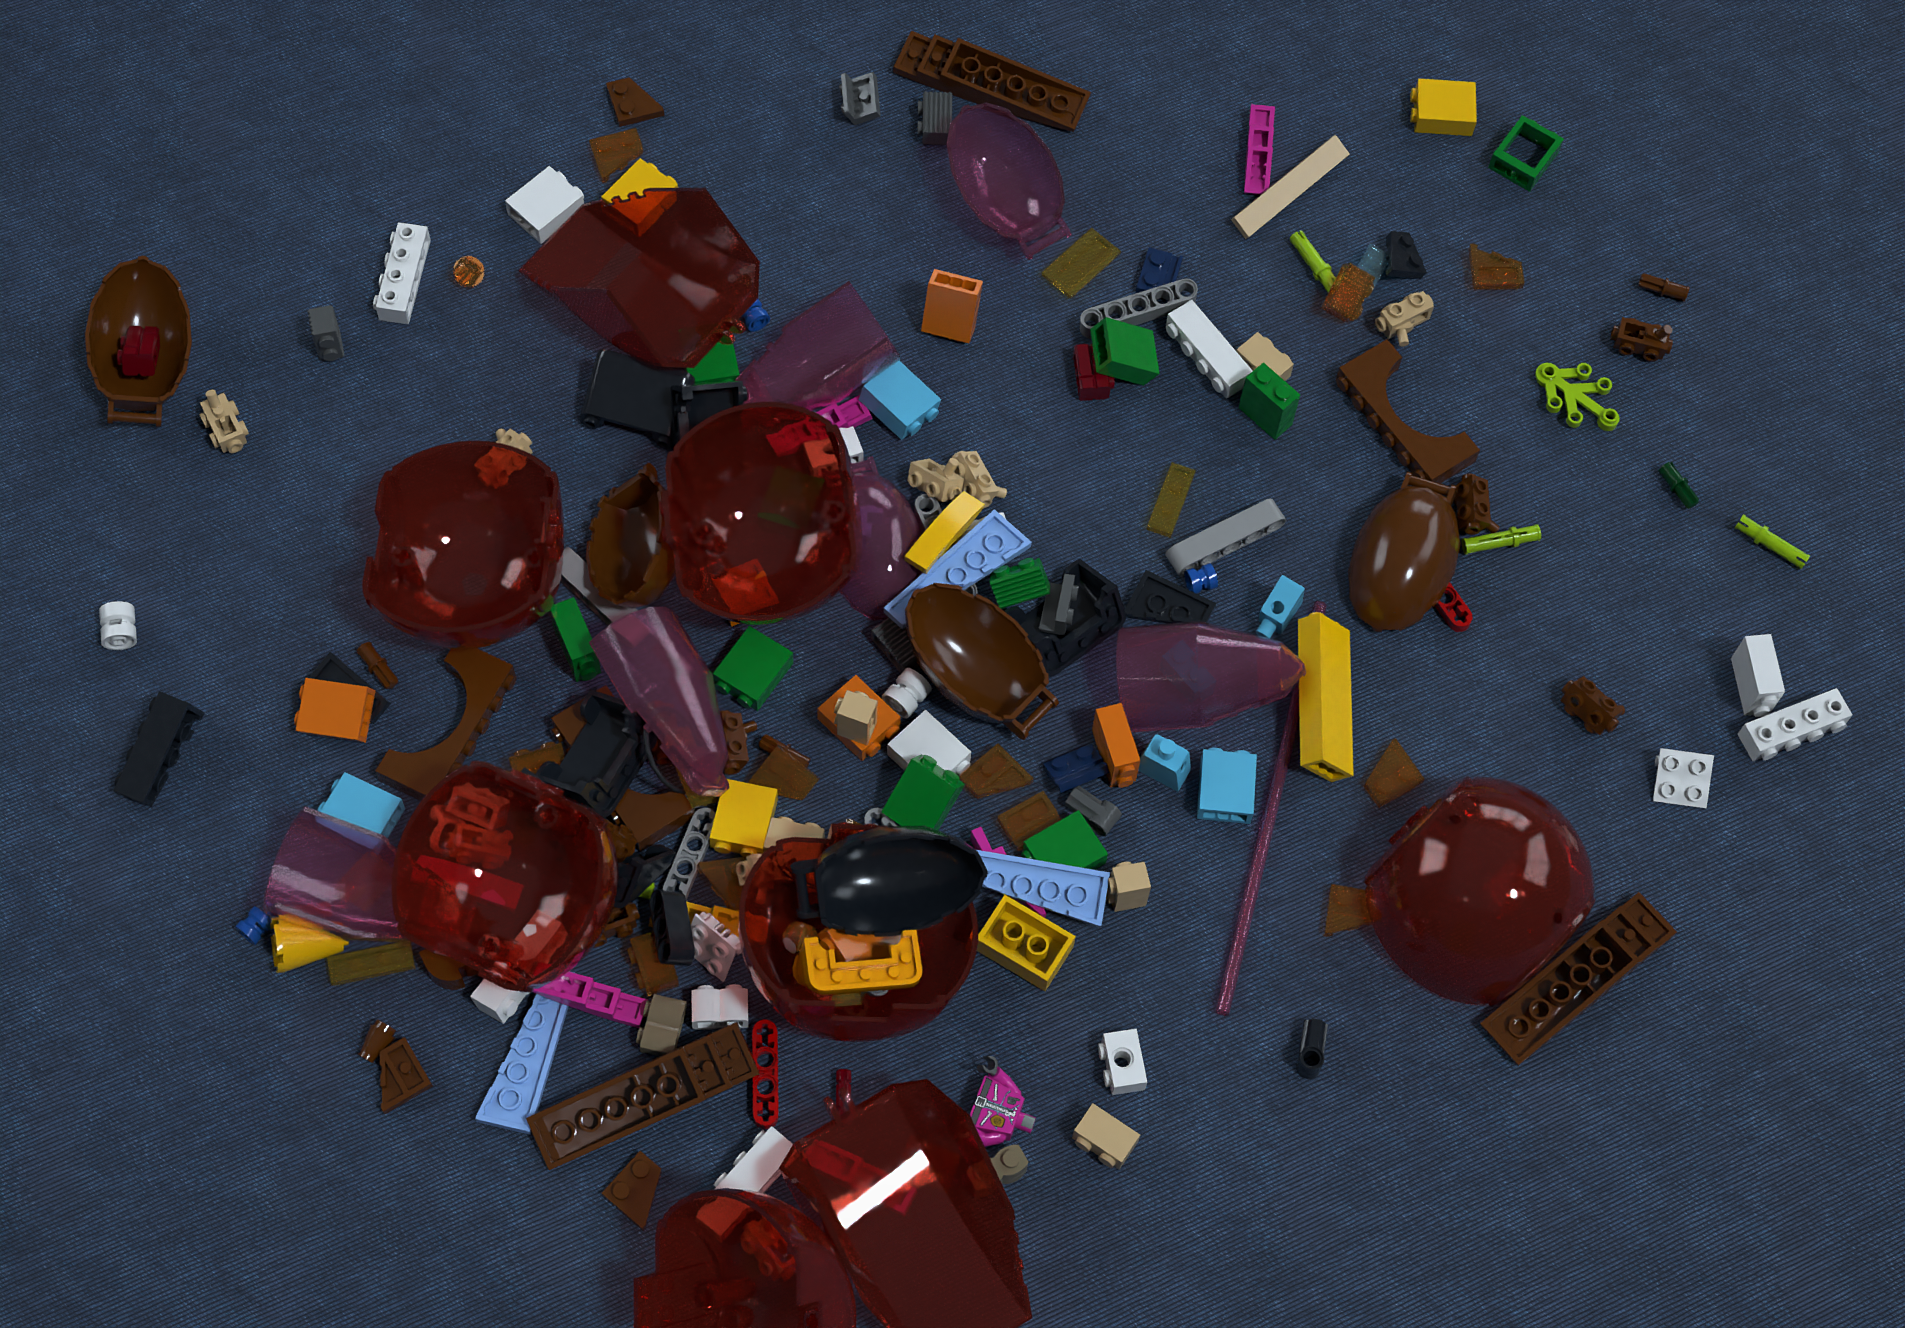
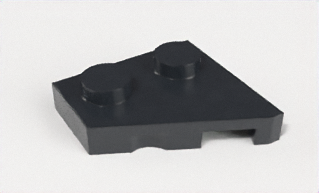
(1403, 256)

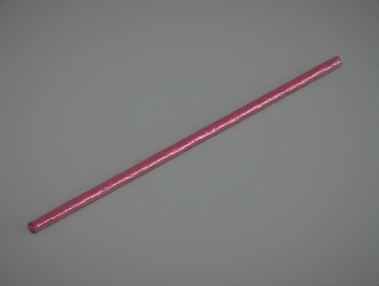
(1261, 848)

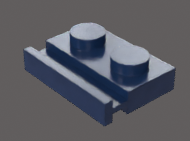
(1158, 269)
(1076, 768)

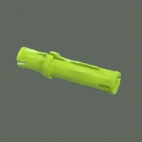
(1321, 270)
(1511, 537)
(1772, 541)

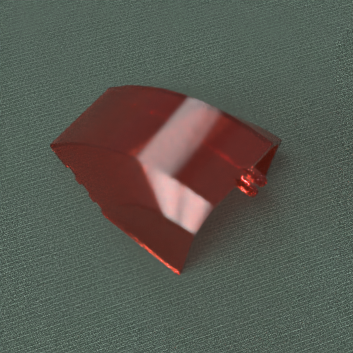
(651, 274)
(913, 1210)

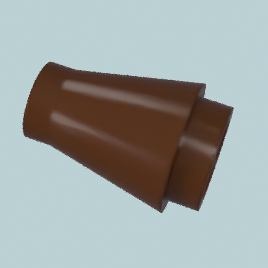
(377, 1039)

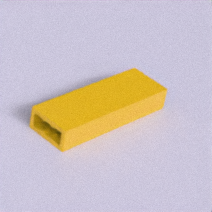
(1325, 698)

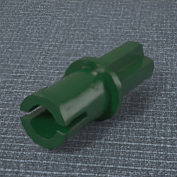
(1679, 485)

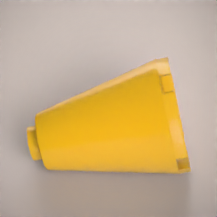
(299, 946)

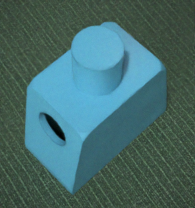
(1280, 607)
(1165, 762)

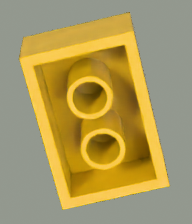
(1025, 942)

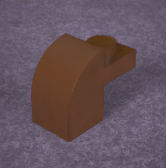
(445, 970)

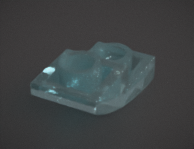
(1373, 262)

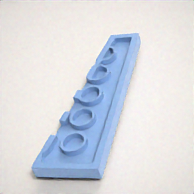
(968, 561)
(1052, 886)
(526, 1068)

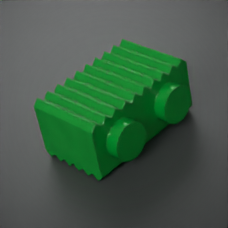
(1019, 582)

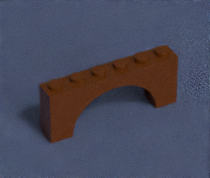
(1424, 455)
(485, 683)
(645, 814)

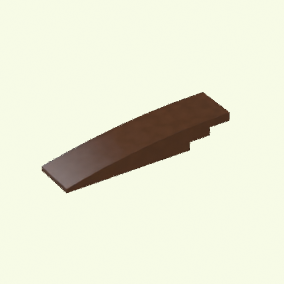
(991, 78)
(1578, 978)
(643, 1096)

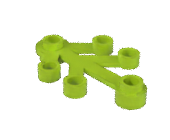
(1576, 393)

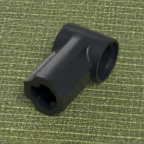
(1312, 1047)

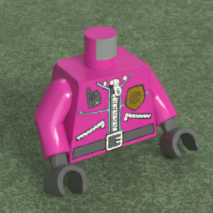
(998, 1106)

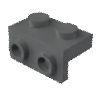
(860, 98)
(1057, 604)

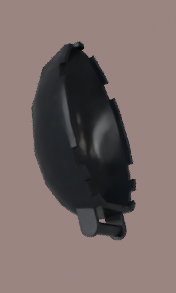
(890, 880)

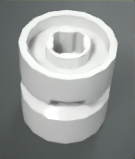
(117, 625)
(909, 690)

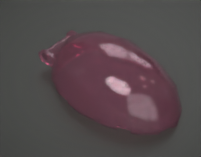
(1007, 176)
(887, 536)

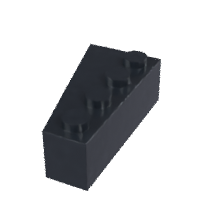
(156, 748)

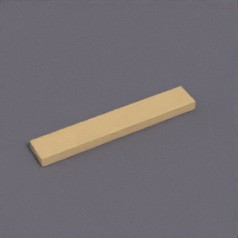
(1290, 186)

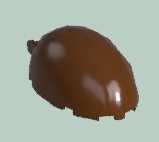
(142, 296)
(627, 546)
(1404, 555)
(977, 656)

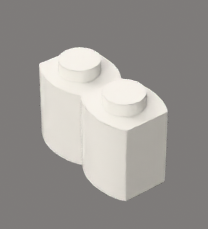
(719, 1008)

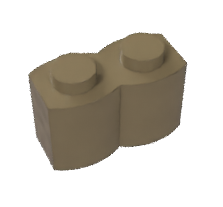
(663, 1025)
(1010, 1164)

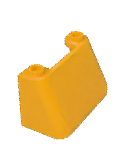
(824, 976)

